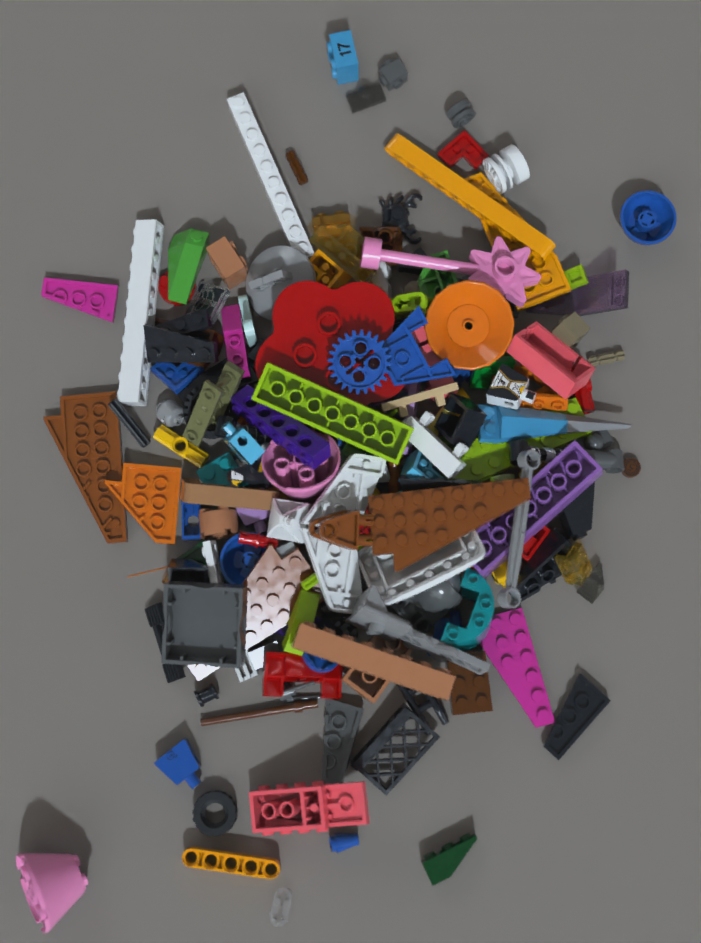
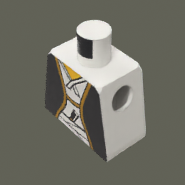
(509, 389)

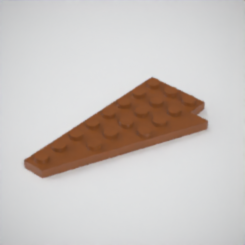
(92, 449)

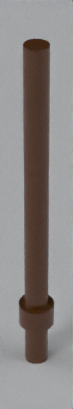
(297, 706)

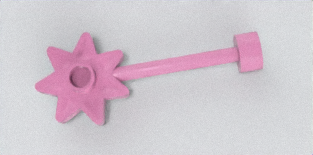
(496, 268)

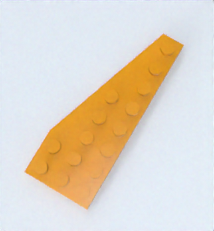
(553, 279)

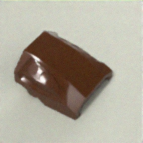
(390, 237)

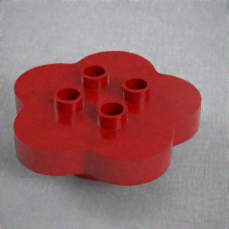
(312, 318)

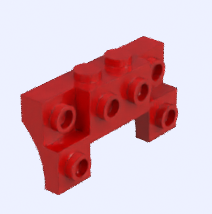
(290, 667)

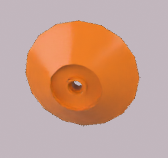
(490, 322)

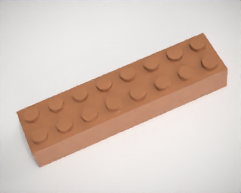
(374, 662)

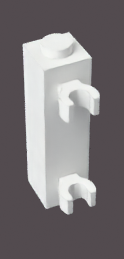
(433, 448)

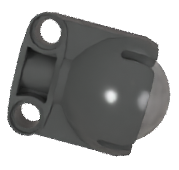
(430, 604)

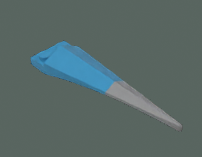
(509, 424)

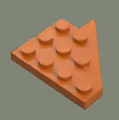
(151, 498)

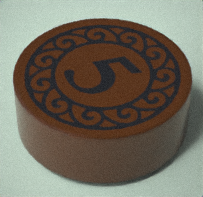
(632, 468)

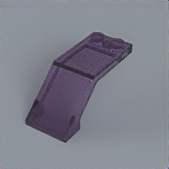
(602, 294)

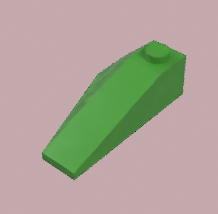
(184, 263)

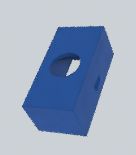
(190, 533)

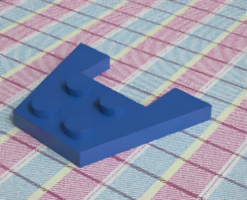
(407, 359)

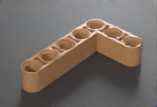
(195, 492)

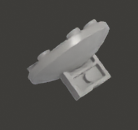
(272, 273)

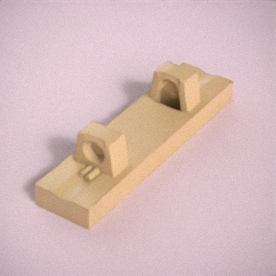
(437, 393)

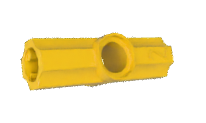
(190, 453)

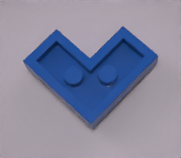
(176, 377)

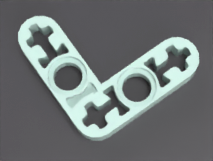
(248, 323)

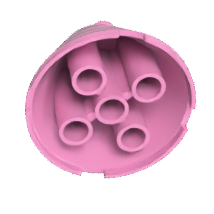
(295, 478)
(50, 885)

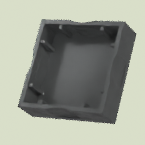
(204, 624)

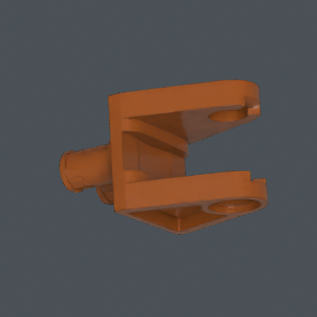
(343, 529)

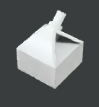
(286, 519)

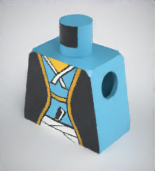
(245, 449)

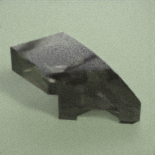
(593, 584)

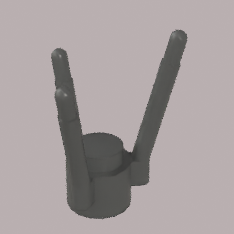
(290, 690)

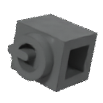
(393, 74)

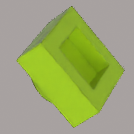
(576, 276)

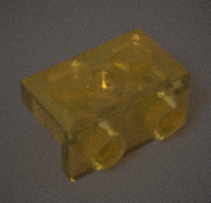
(574, 566)

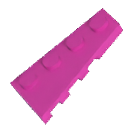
(87, 297)

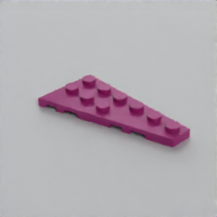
(513, 656)

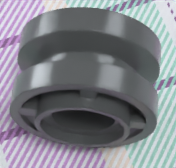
(461, 114)

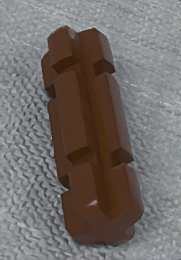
(296, 167)

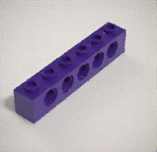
(283, 429)

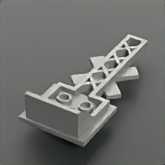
(372, 616)

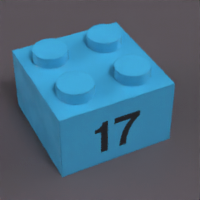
(343, 57)

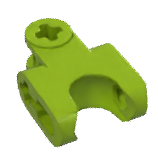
(407, 303)

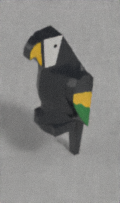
(249, 474)

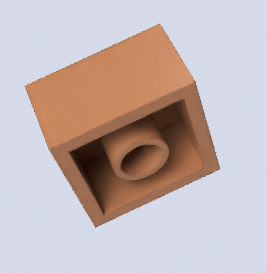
(227, 263)

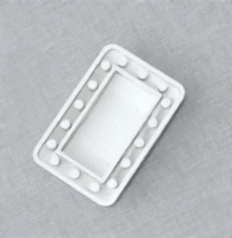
(424, 573)

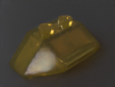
(344, 247)

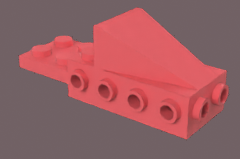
(308, 807)

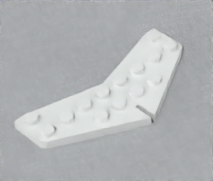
(336, 566)

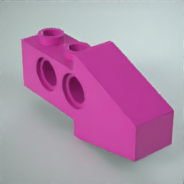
(235, 337)

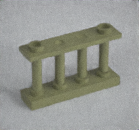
(212, 402)

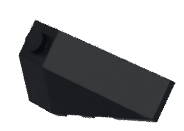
(542, 565)
(187, 570)

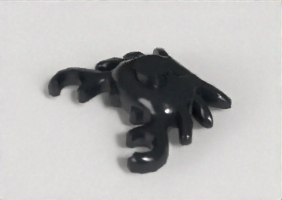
(397, 215)

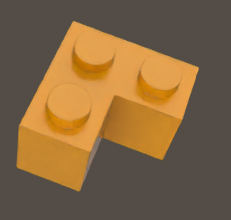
(329, 272)

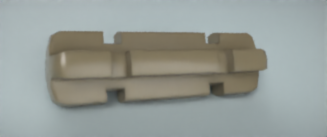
(606, 358)

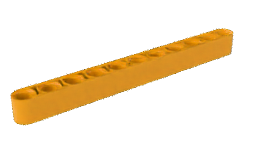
(469, 197)

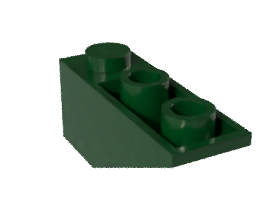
(443, 864)

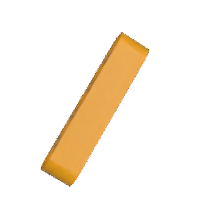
(221, 865)

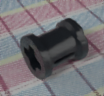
(206, 694)

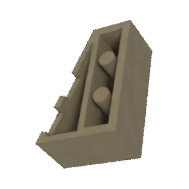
(571, 329)

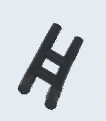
(418, 709)

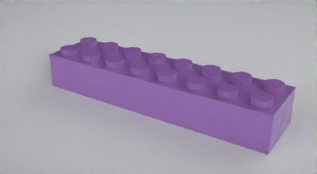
(550, 493)

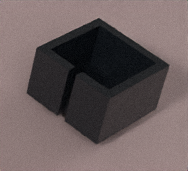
(462, 428)

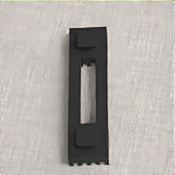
(156, 617)

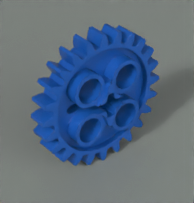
(347, 348)

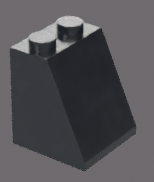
(578, 515)

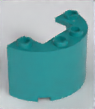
(476, 590)

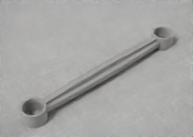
(518, 535)

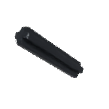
(129, 423)

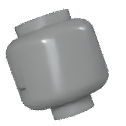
(170, 413)

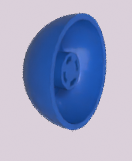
(651, 210)
(235, 559)

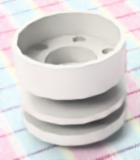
(506, 168)

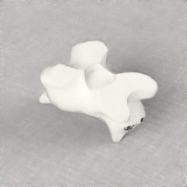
(382, 276)

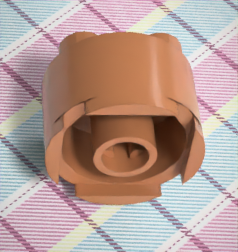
(218, 523)

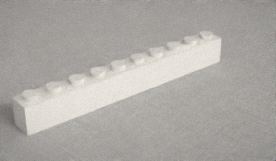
(269, 174)
(140, 311)

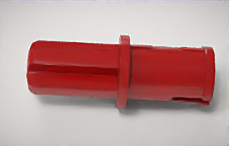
(256, 539)

